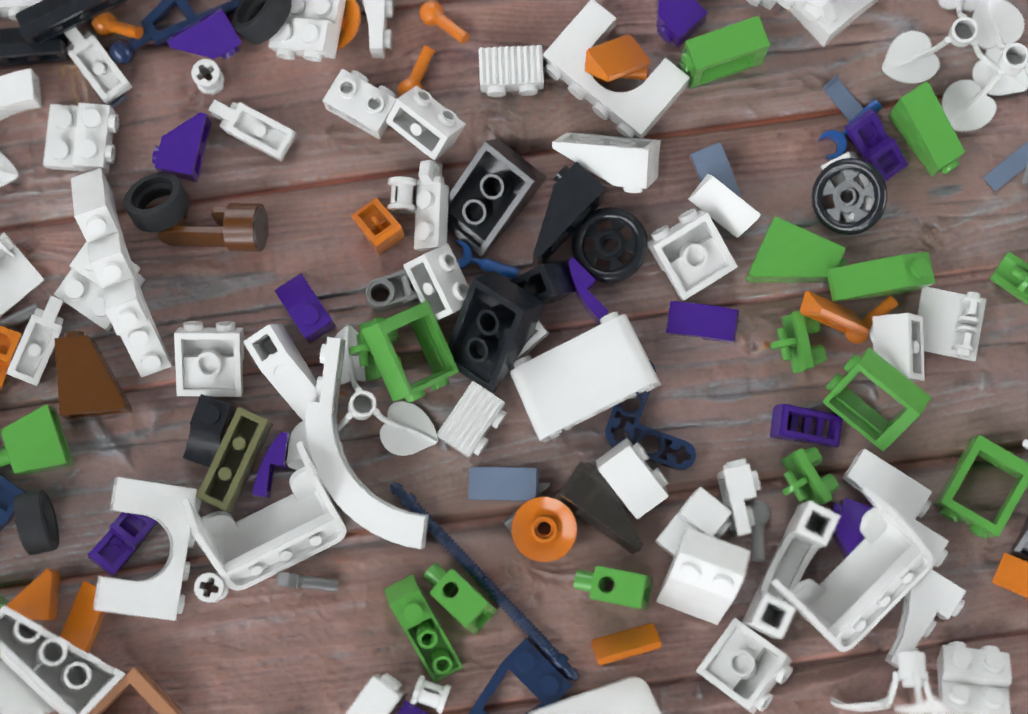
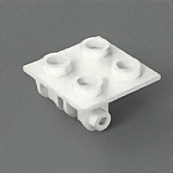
(16, 275)
(951, 322)

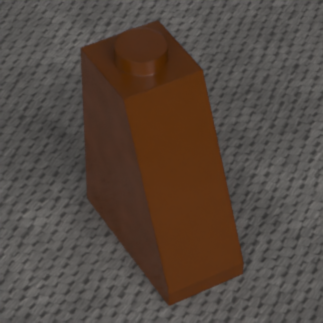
(86, 380)

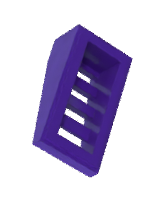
(780, 420)

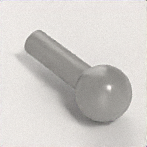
(761, 516)

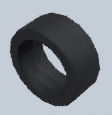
(260, 18)
(163, 215)
(36, 522)

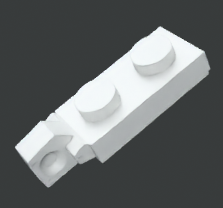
(96, 65)
(254, 128)
(431, 207)
(37, 343)

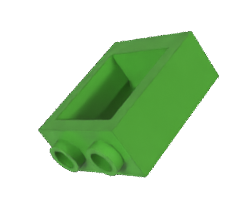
(724, 52)
(431, 342)
(861, 415)
(1001, 459)

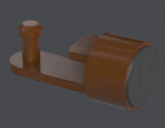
(242, 229)

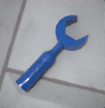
(839, 138)
(485, 264)

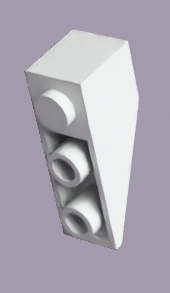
(283, 366)

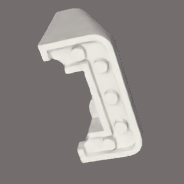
(583, 376)

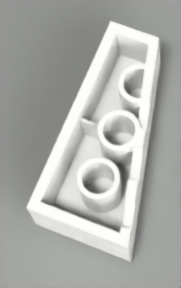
(52, 666)

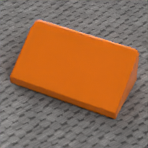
(615, 58)
(832, 314)
(83, 620)
(626, 644)

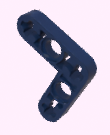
(637, 432)

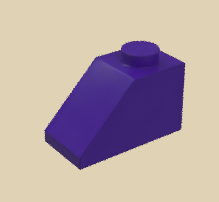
(679, 19)
(207, 37)
(183, 148)
(305, 308)
(847, 531)

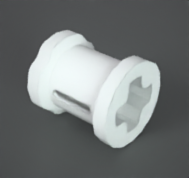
(204, 67)
(401, 195)
(203, 594)
(430, 694)

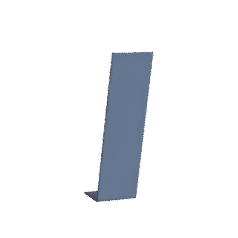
(842, 98)
(1008, 168)

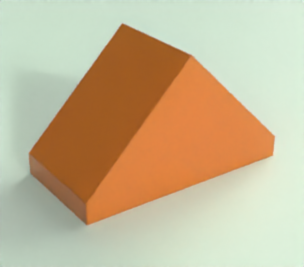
(378, 226)
(39, 598)

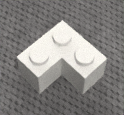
(698, 513)

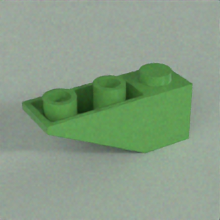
(422, 628)

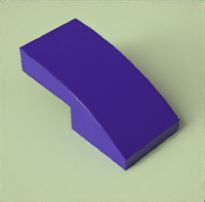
(875, 144)
(583, 283)
(702, 321)
(275, 456)
(121, 542)

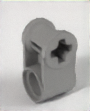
(399, 289)

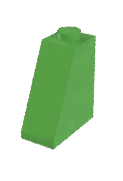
(927, 130)
(794, 256)

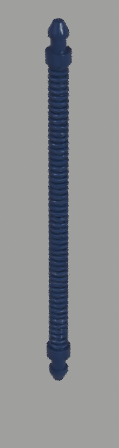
(558, 660)

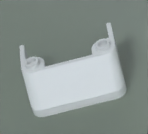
(273, 536)
(866, 581)
(622, 696)

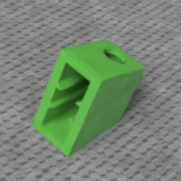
(35, 443)
(629, 588)
(467, 606)

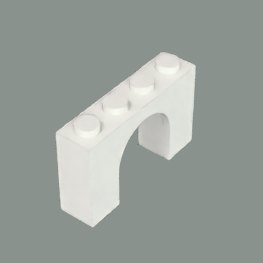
(632, 110)
(805, 534)
(159, 594)

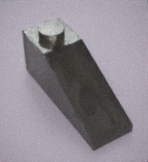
(597, 504)

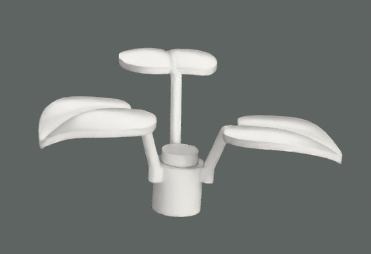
(998, 24)
(914, 61)
(405, 427)
(913, 675)

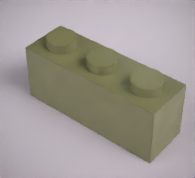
(234, 460)

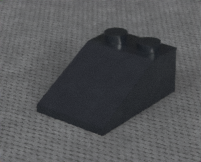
(491, 195)
(571, 200)
(493, 328)

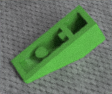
(881, 277)

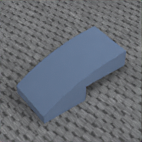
(714, 162)
(503, 483)

